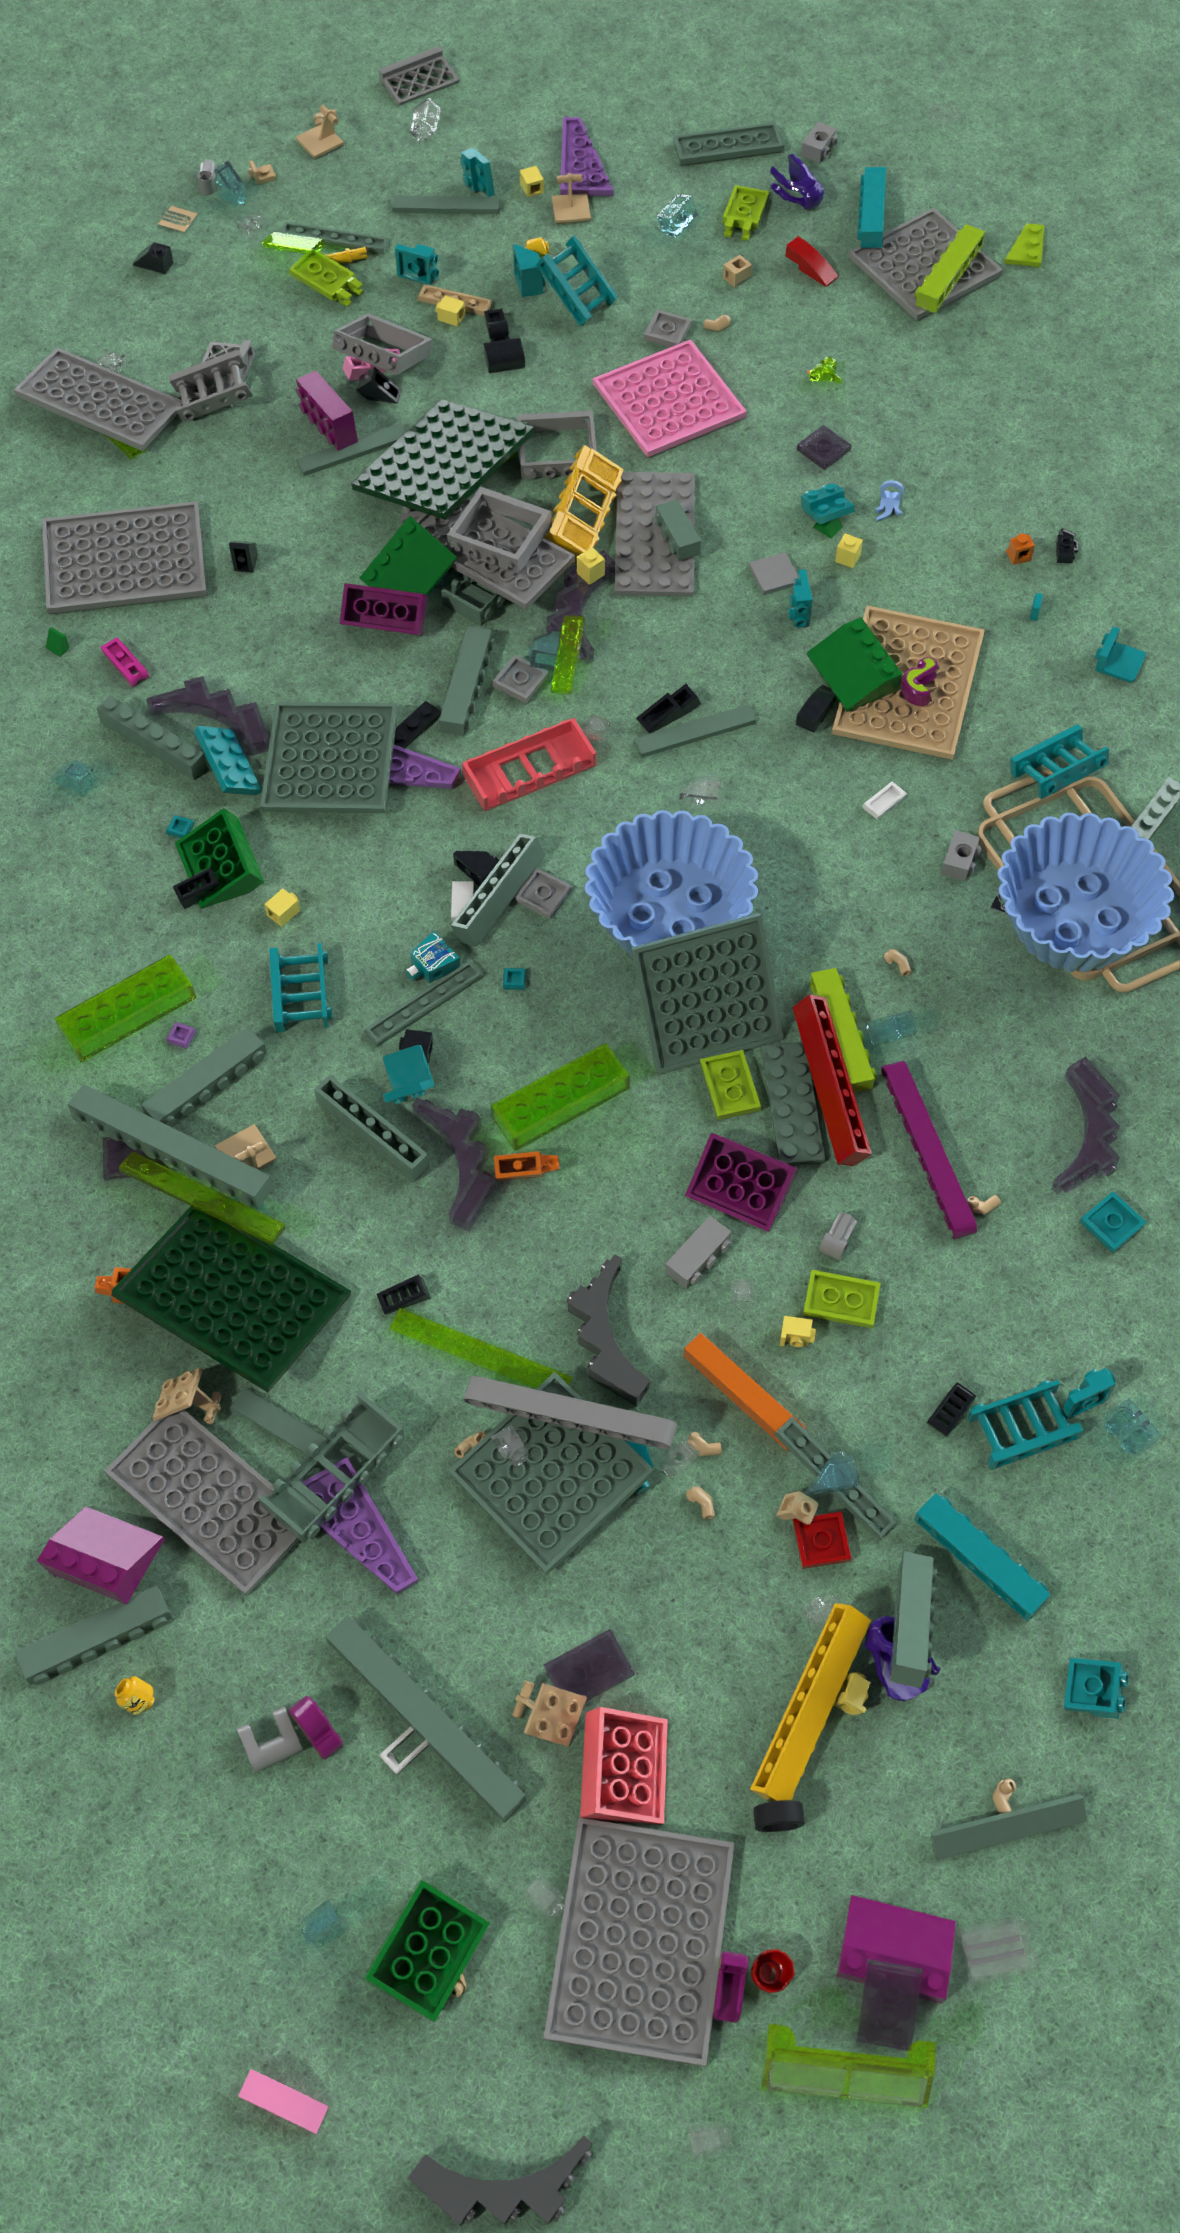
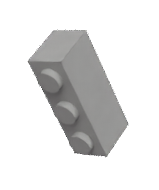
(698, 1253)

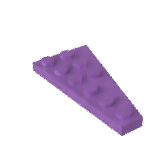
(581, 158)
(419, 770)
(362, 1530)

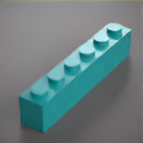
(872, 207)
(982, 1556)

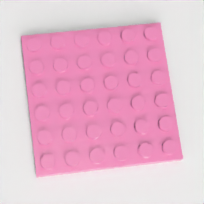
(669, 398)

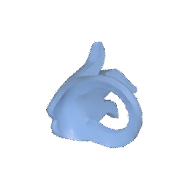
(889, 500)

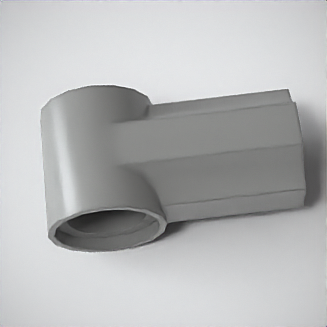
(207, 177)
(837, 1239)

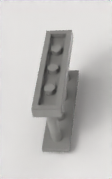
(204, 372)

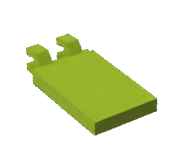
(744, 210)
(327, 277)

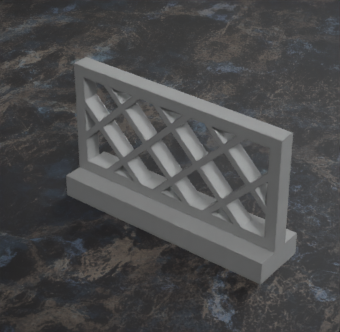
(411, 67)
(245, 350)

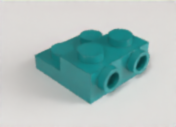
(477, 172)
(417, 263)
(826, 503)
(800, 601)
(1091, 1393)
(1096, 1687)

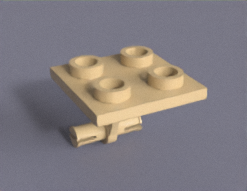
(323, 137)
(571, 206)
(248, 1148)
(182, 1392)
(552, 1714)

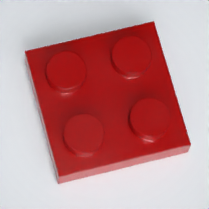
(822, 1541)

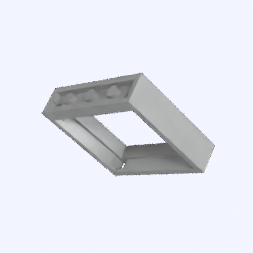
(348, 341)
(554, 422)
(509, 507)

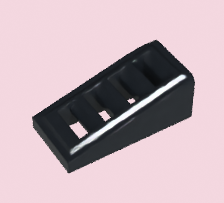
(194, 896)
(408, 1284)
(963, 1393)

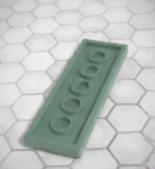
(728, 143)
(792, 1104)

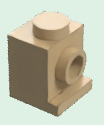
(737, 270)

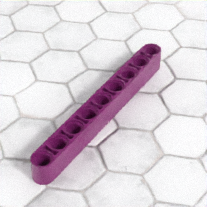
(929, 1147)

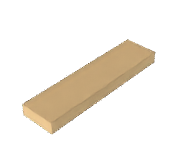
(472, 303)

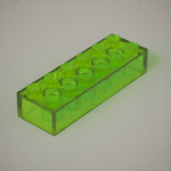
(125, 1008)
(560, 1096)

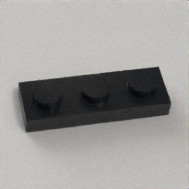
(415, 724)

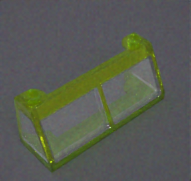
(845, 2073)

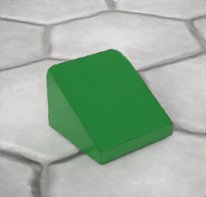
(829, 528)
(56, 642)

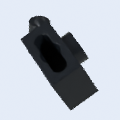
(1065, 546)

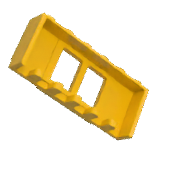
(568, 530)

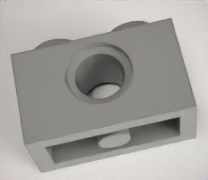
(819, 142)
(960, 856)

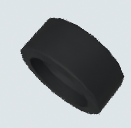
(778, 1816)

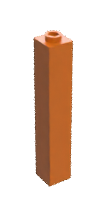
(737, 1385)

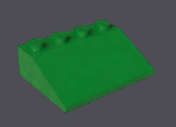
(410, 561)
(855, 665)
(225, 849)
(426, 1951)

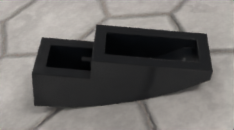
(816, 708)
(669, 709)

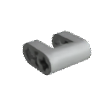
(273, 1750)

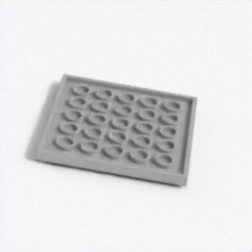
(909, 256)

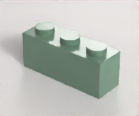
(677, 530)

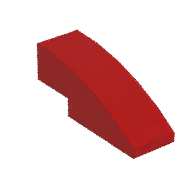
(810, 261)

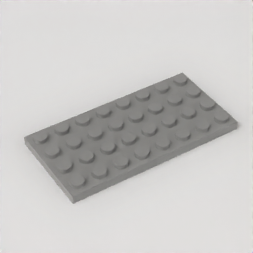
(99, 398)
(501, 532)
(642, 554)
(204, 1498)

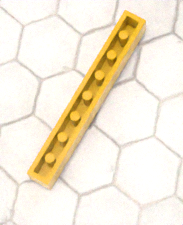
(811, 1704)

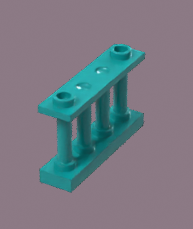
(563, 289)
(1059, 746)
(279, 980)
(1022, 1448)

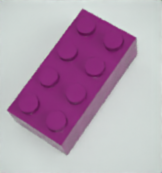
(326, 410)
(383, 609)

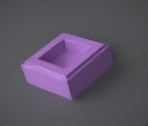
(181, 1035)

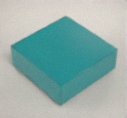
(1036, 606)
(179, 826)
(514, 979)

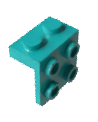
(1118, 659)
(407, 1074)

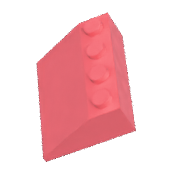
(624, 1767)

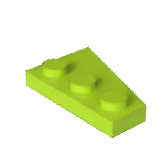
(1028, 247)

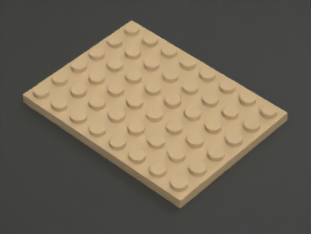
(892, 718)

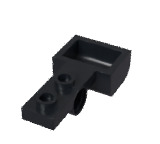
(501, 351)

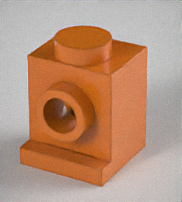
(1021, 543)

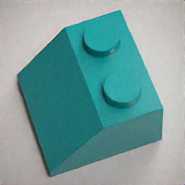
(527, 274)

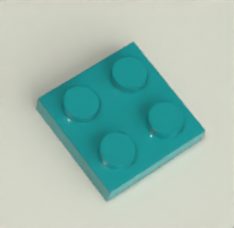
(1113, 1222)

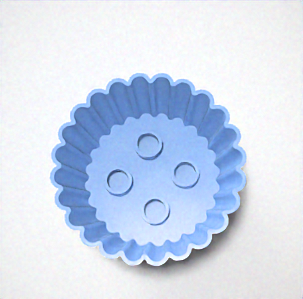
(668, 878)
(1084, 890)

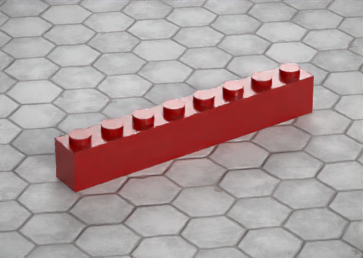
(831, 1081)

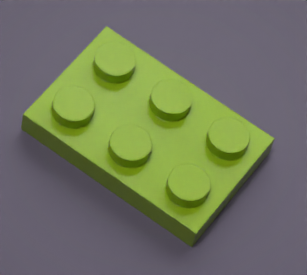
(730, 1085)
(842, 1299)

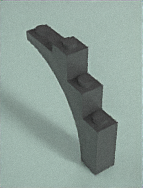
(610, 1366)
(539, 2191)

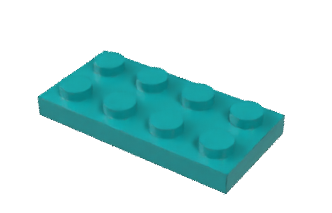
(227, 760)

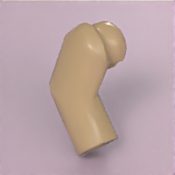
(702, 1446)

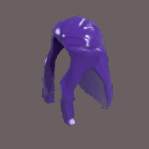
(802, 181)
(880, 1642)

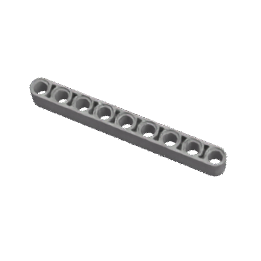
(570, 1412)

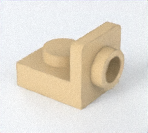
(261, 174)
(797, 1506)

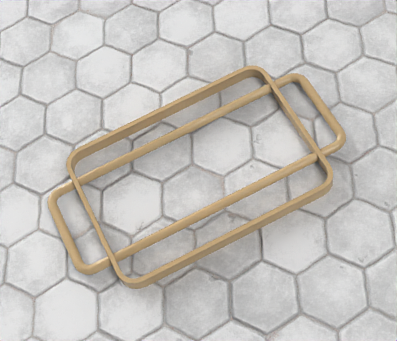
(998, 820)

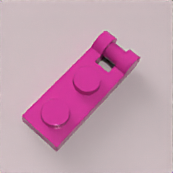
(124, 661)

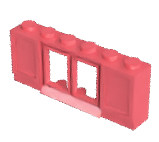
(564, 744)

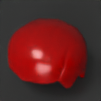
(762, 1970)

